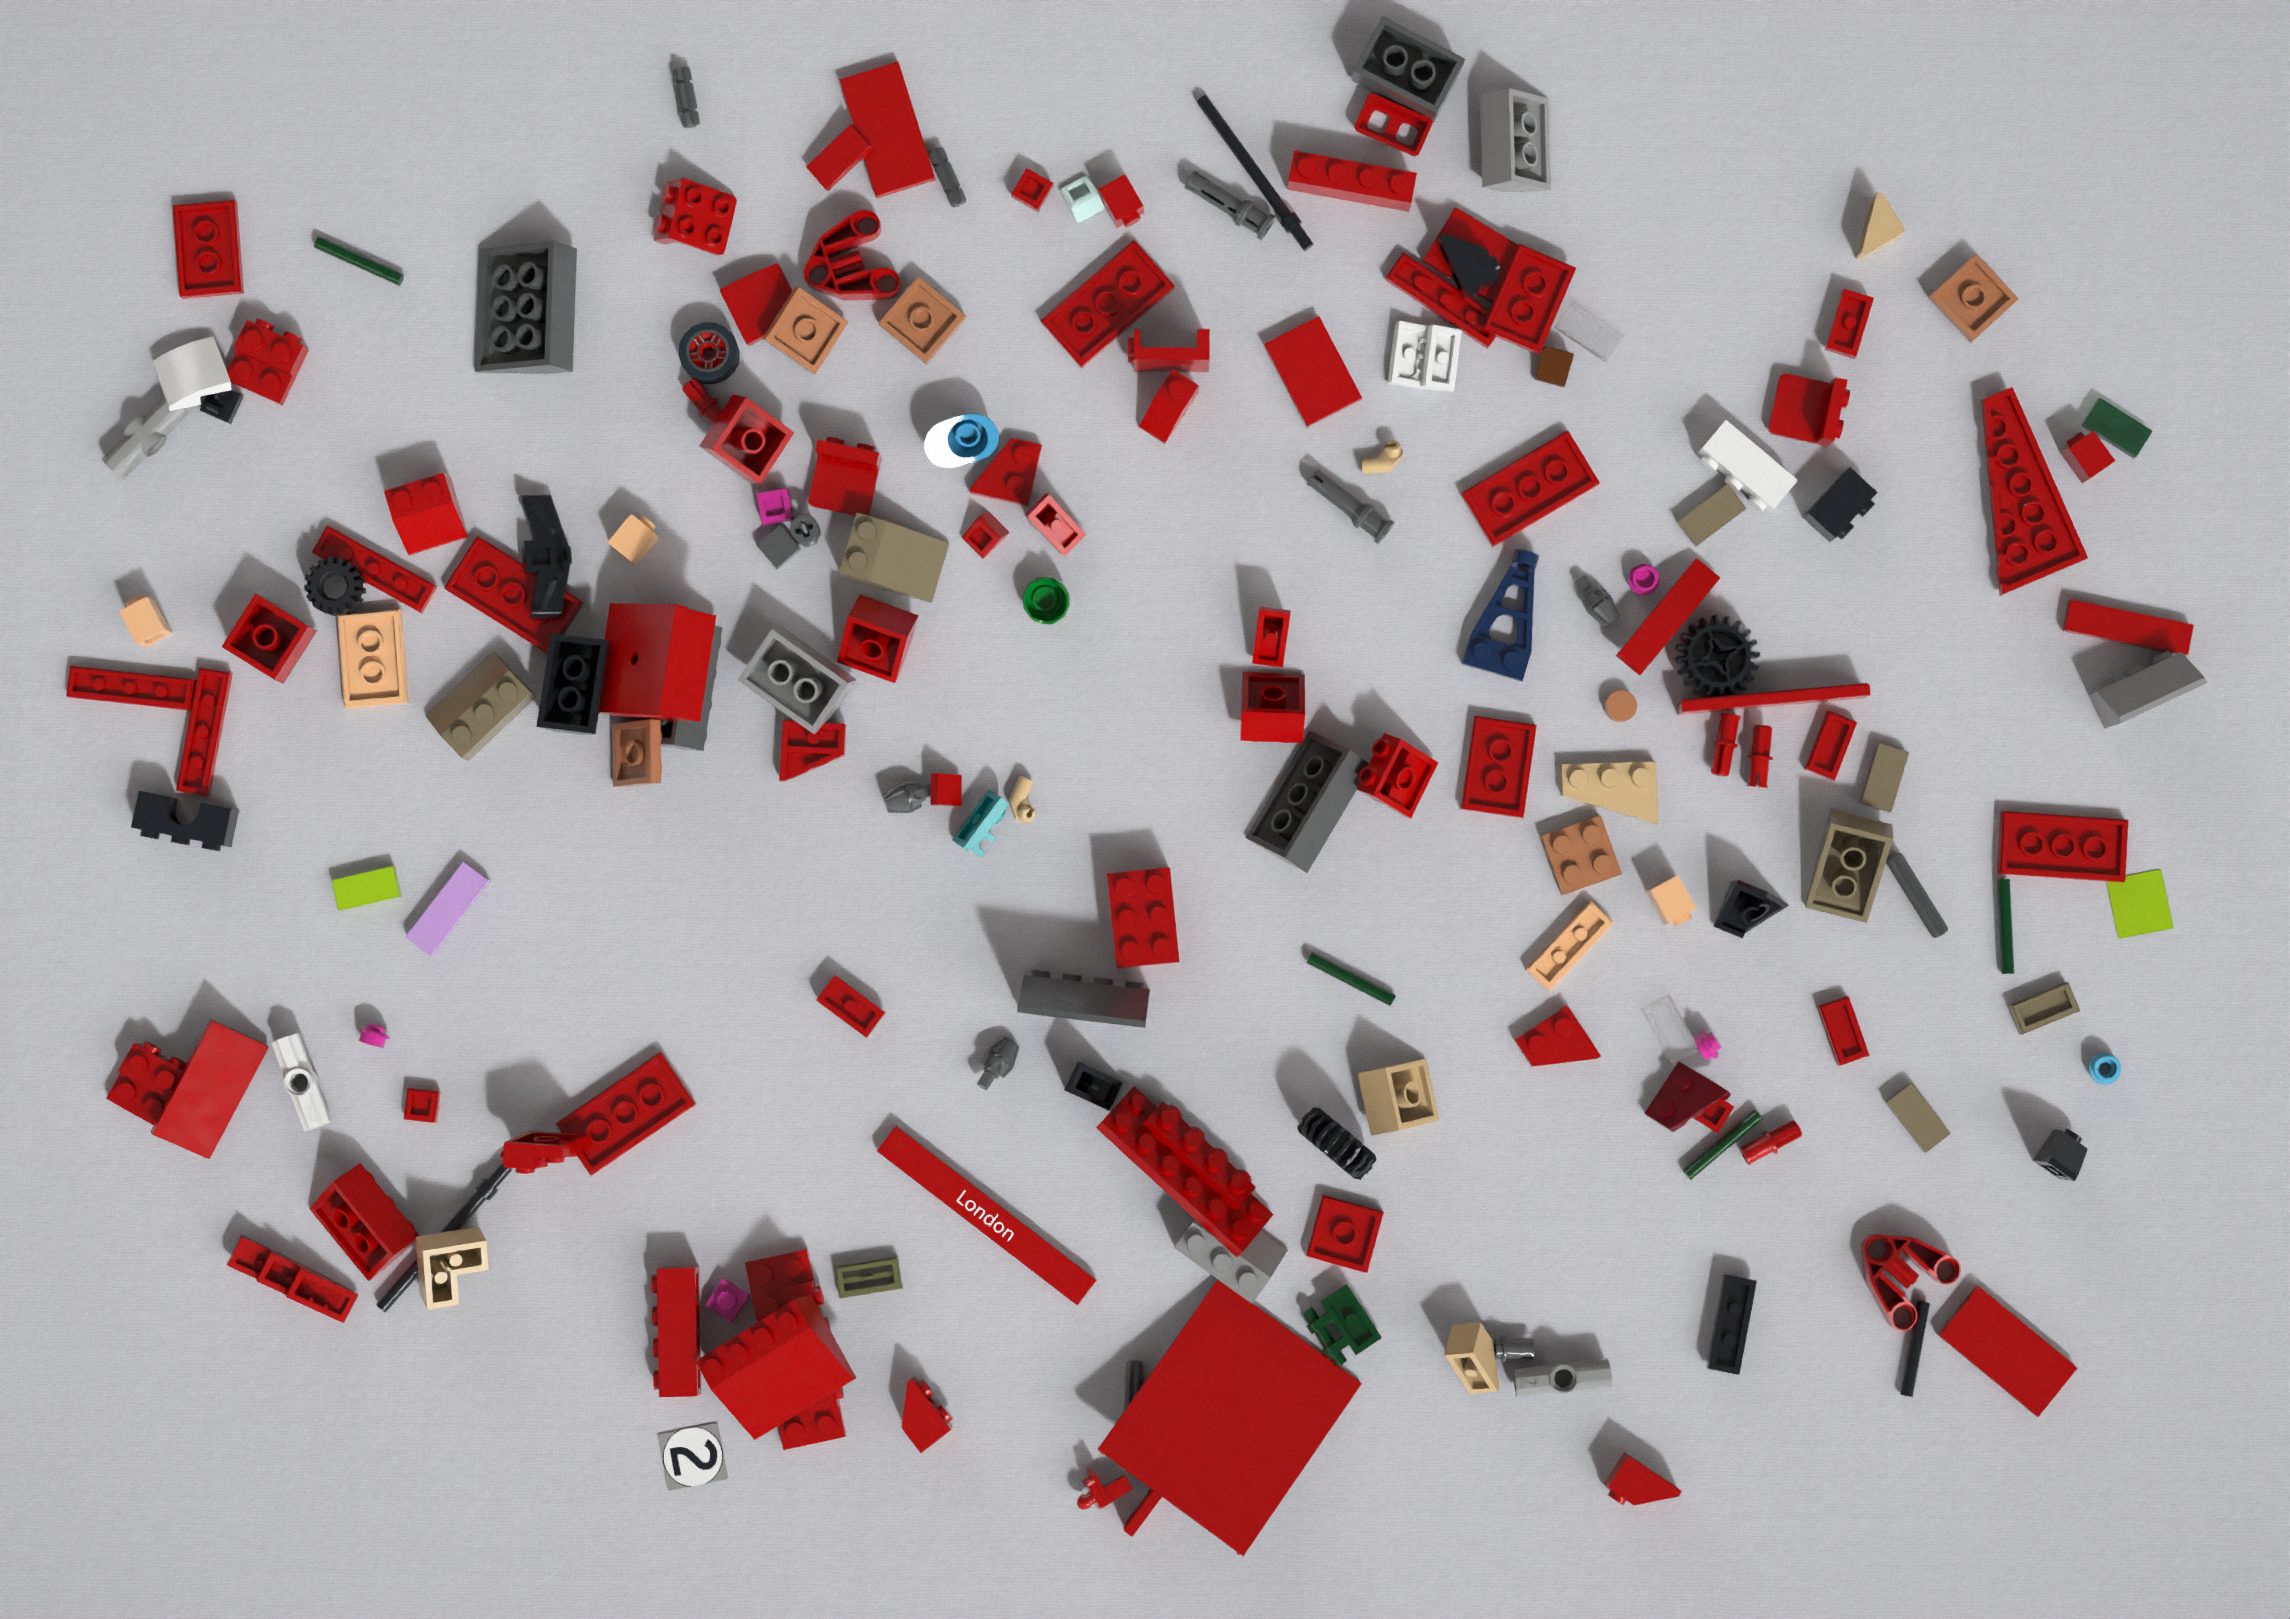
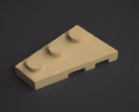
(1618, 787)

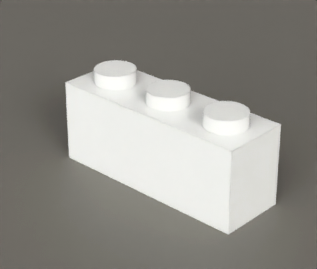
(1746, 467)

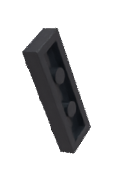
(1731, 1324)

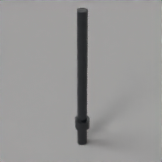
(1289, 221)
(485, 1190)

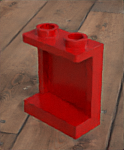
(1168, 358)

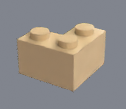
(443, 1258)

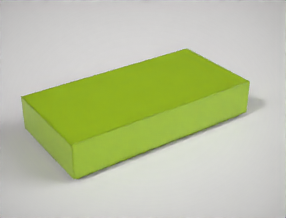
(366, 888)

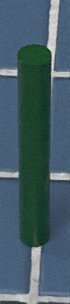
(359, 261)
(2005, 926)
(1351, 979)
(1722, 1144)

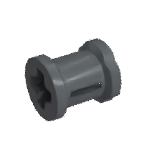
(796, 528)

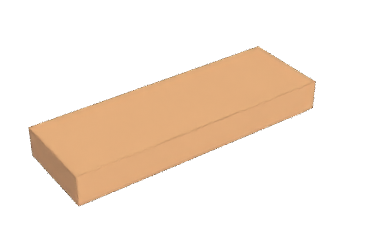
(1569, 945)

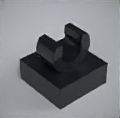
(222, 405)

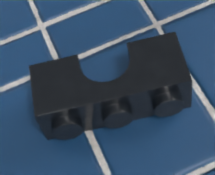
(157, 815)

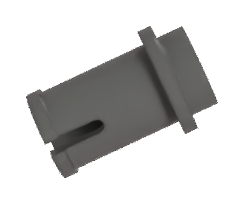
(1514, 1349)

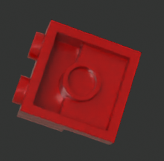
(266, 361)
(1396, 774)
(145, 1081)
(539, 1148)

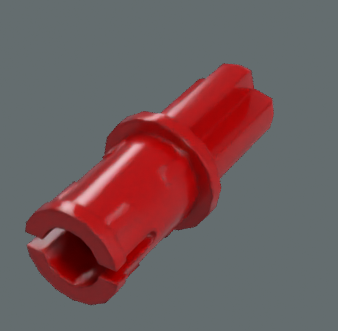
(702, 400)
(1725, 744)
(1760, 755)
(1770, 1142)

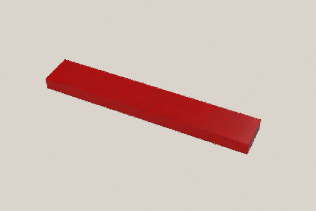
(1773, 698)

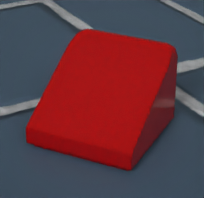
(985, 534)

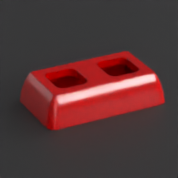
(1397, 116)

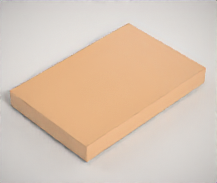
(373, 658)

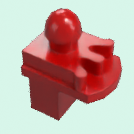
(1099, 1494)

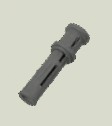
(1242, 212)
(1362, 514)

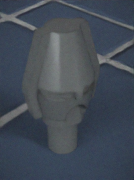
(1597, 602)
(906, 797)
(998, 1061)

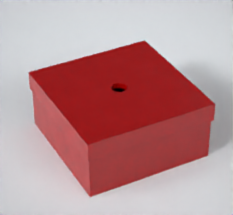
(656, 661)

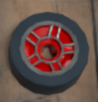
(702, 338)

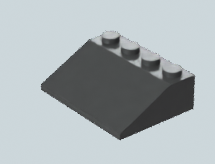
(526, 308)
(1084, 1000)

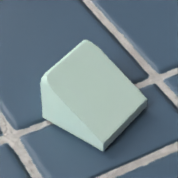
(1082, 198)

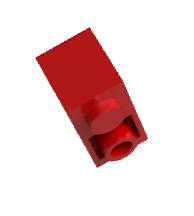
(922, 1418)

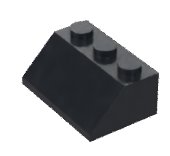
(573, 684)

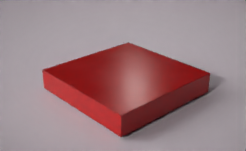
(1344, 1233)

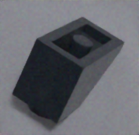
(1469, 265)
(2062, 1154)

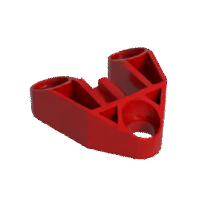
(840, 239)
(1885, 1292)

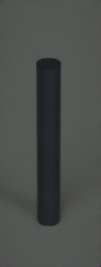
(1914, 1349)

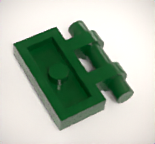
(1350, 1320)

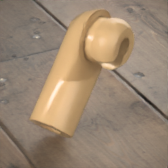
(1385, 461)
(1019, 802)

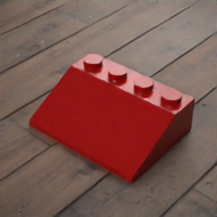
(777, 1367)

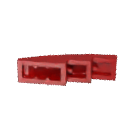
(1668, 616)
(292, 1279)

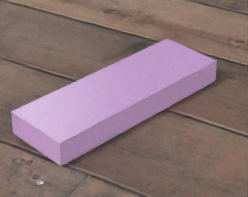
(447, 908)

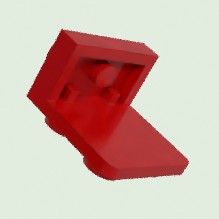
(694, 216)
(1808, 409)
(844, 477)

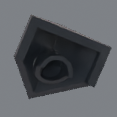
(1746, 908)

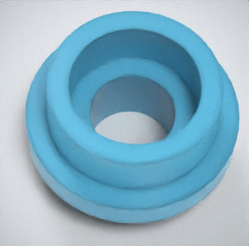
(2113, 1072)

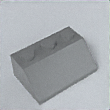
(1515, 141)
(796, 679)
(2145, 688)
(1242, 1274)

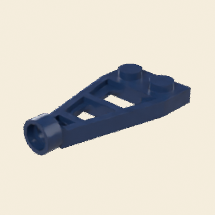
(1497, 656)

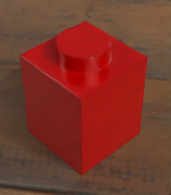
(1121, 202)
(2087, 455)

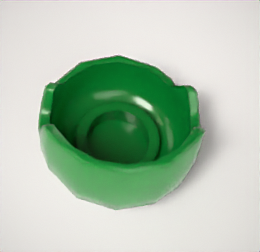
(1046, 600)

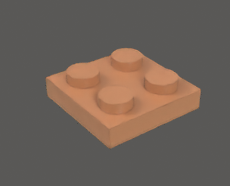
(1973, 298)
(922, 320)
(805, 330)
(637, 753)
(1581, 855)

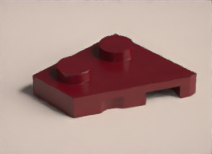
(1684, 1097)

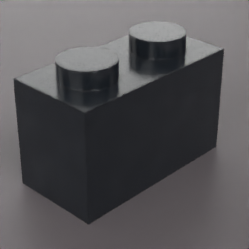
(1840, 505)

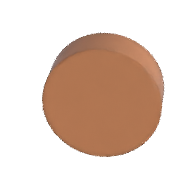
(1620, 706)

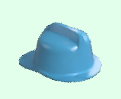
(961, 440)

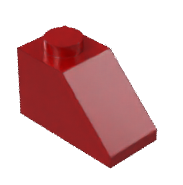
(1169, 406)
(1637, 1483)

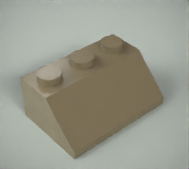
(480, 706)

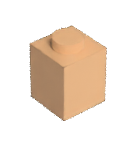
(634, 538)
(145, 621)
(1672, 901)

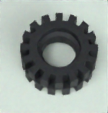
(321, 573)

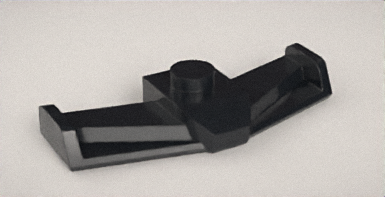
(545, 556)

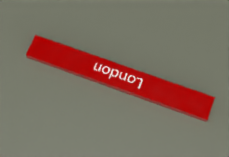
(986, 1215)

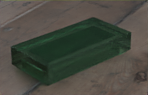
(2116, 428)

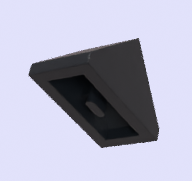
(1093, 1085)

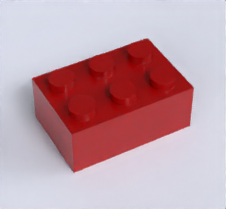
(1143, 918)

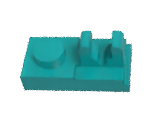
(984, 817)

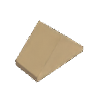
(1879, 228)

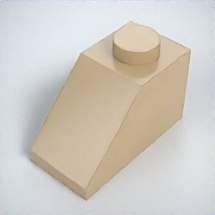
(1473, 1357)

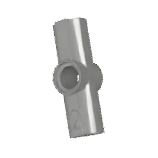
(143, 438)
(1583, 1375)

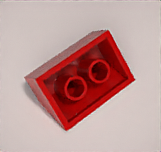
(364, 1221)

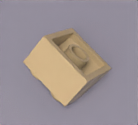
(1398, 1097)

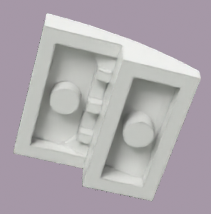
(1424, 356)
(191, 373)

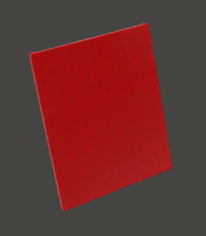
(1229, 1417)

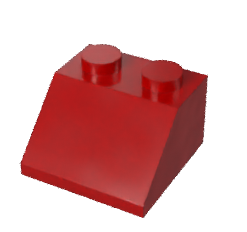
(426, 513)
(877, 638)
(1272, 707)

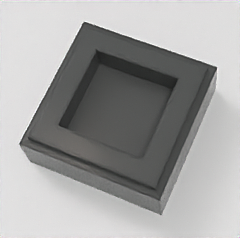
(778, 547)

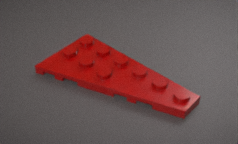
(2027, 510)

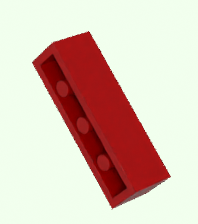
(1351, 181)
(678, 1331)

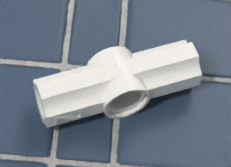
(293, 1062)

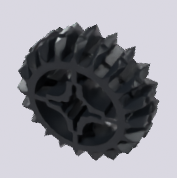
(1711, 643)
(1336, 1143)

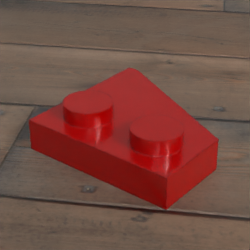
(1010, 474)
(807, 751)
(1557, 1041)

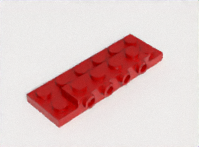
(1187, 1168)
(772, 1285)

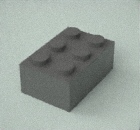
(1407, 69)

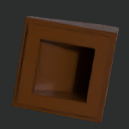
(1554, 366)

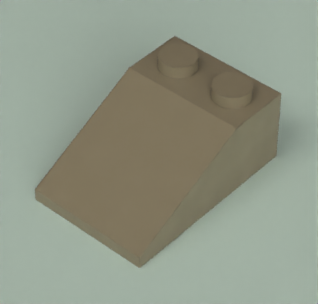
(893, 558)
(1849, 865)

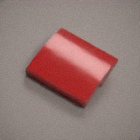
(757, 301)

